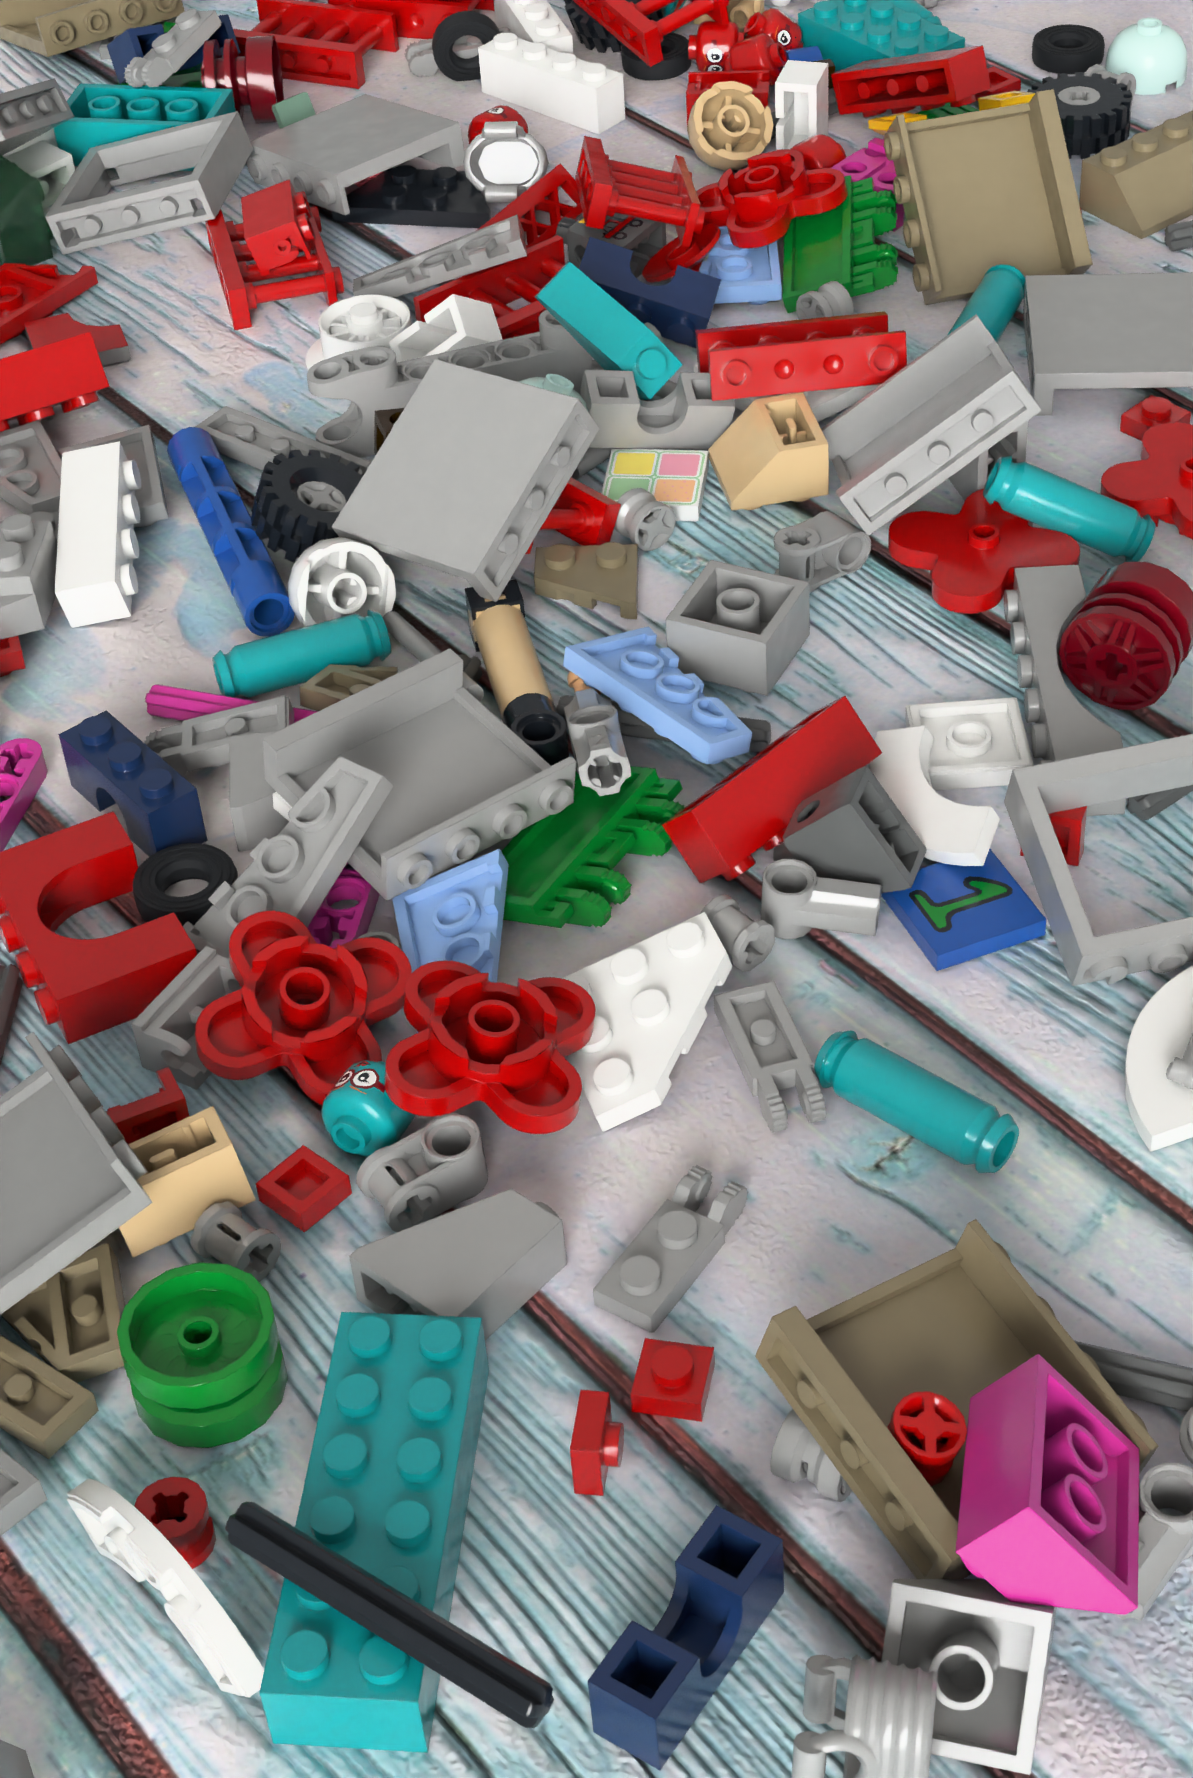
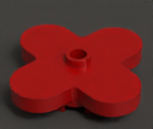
(768, 195)
(1159, 481)
(975, 551)
(300, 1004)
(491, 1046)

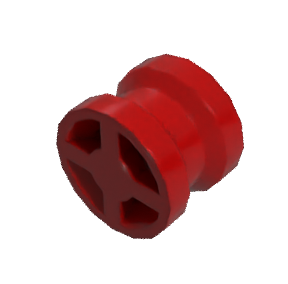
(936, 1425)
(176, 1498)

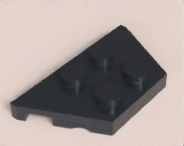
(417, 199)

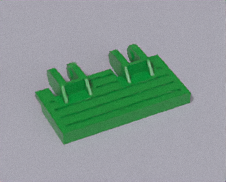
(842, 245)
(566, 861)

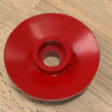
(665, 261)

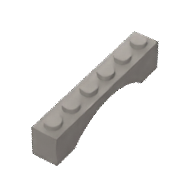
(1039, 613)

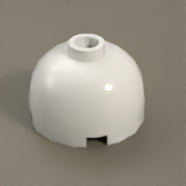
(340, 580)

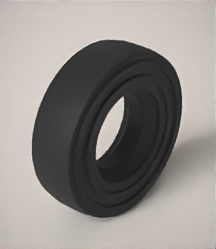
(449, 31)
(1067, 48)
(674, 61)
(175, 865)

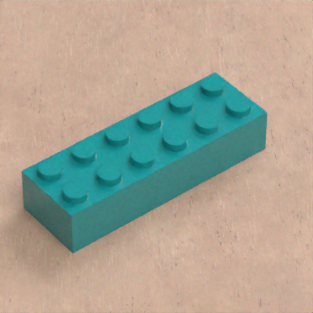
(393, 1498)

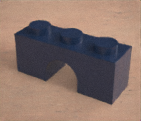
(138, 42)
(672, 308)
(117, 768)
(663, 1678)

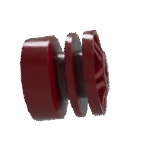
(252, 77)
(1129, 636)

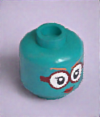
(360, 1111)

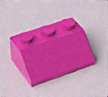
(1049, 1495)

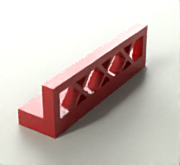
(542, 197)

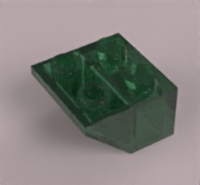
(23, 226)

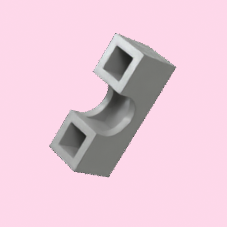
(680, 421)

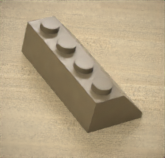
(1143, 180)

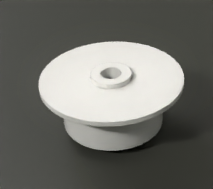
(358, 324)

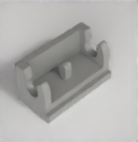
(168, 1024)

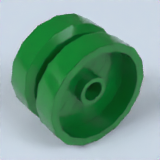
(202, 1354)

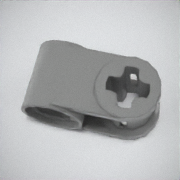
(821, 549)
(429, 1171)

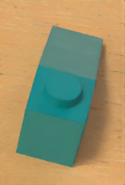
(608, 330)

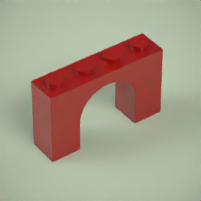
(84, 981)

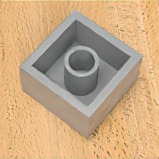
(739, 626)

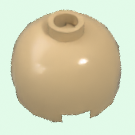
(729, 126)

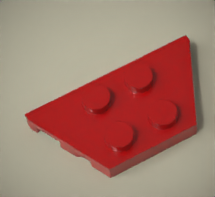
(36, 293)

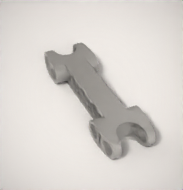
(377, 382)

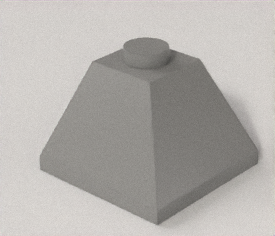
(987, 1664)

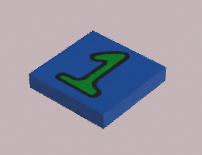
(965, 911)

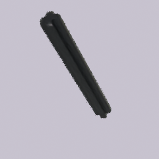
(391, 1615)

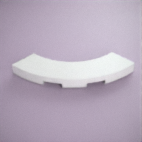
(948, 829)
(1162, 1031)
(144, 1552)

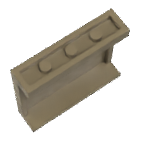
(64, 25)
(987, 195)
(934, 1330)

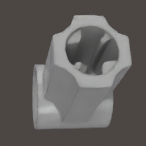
(799, 900)
(1162, 1538)

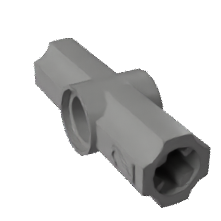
(597, 742)

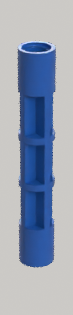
(230, 533)

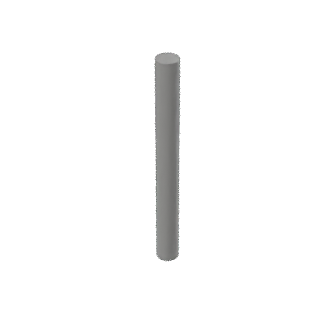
(422, 647)

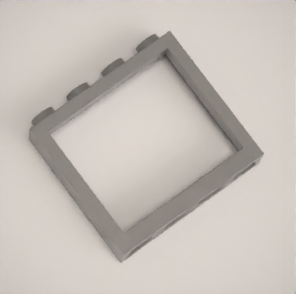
(90, 218)
(1081, 783)

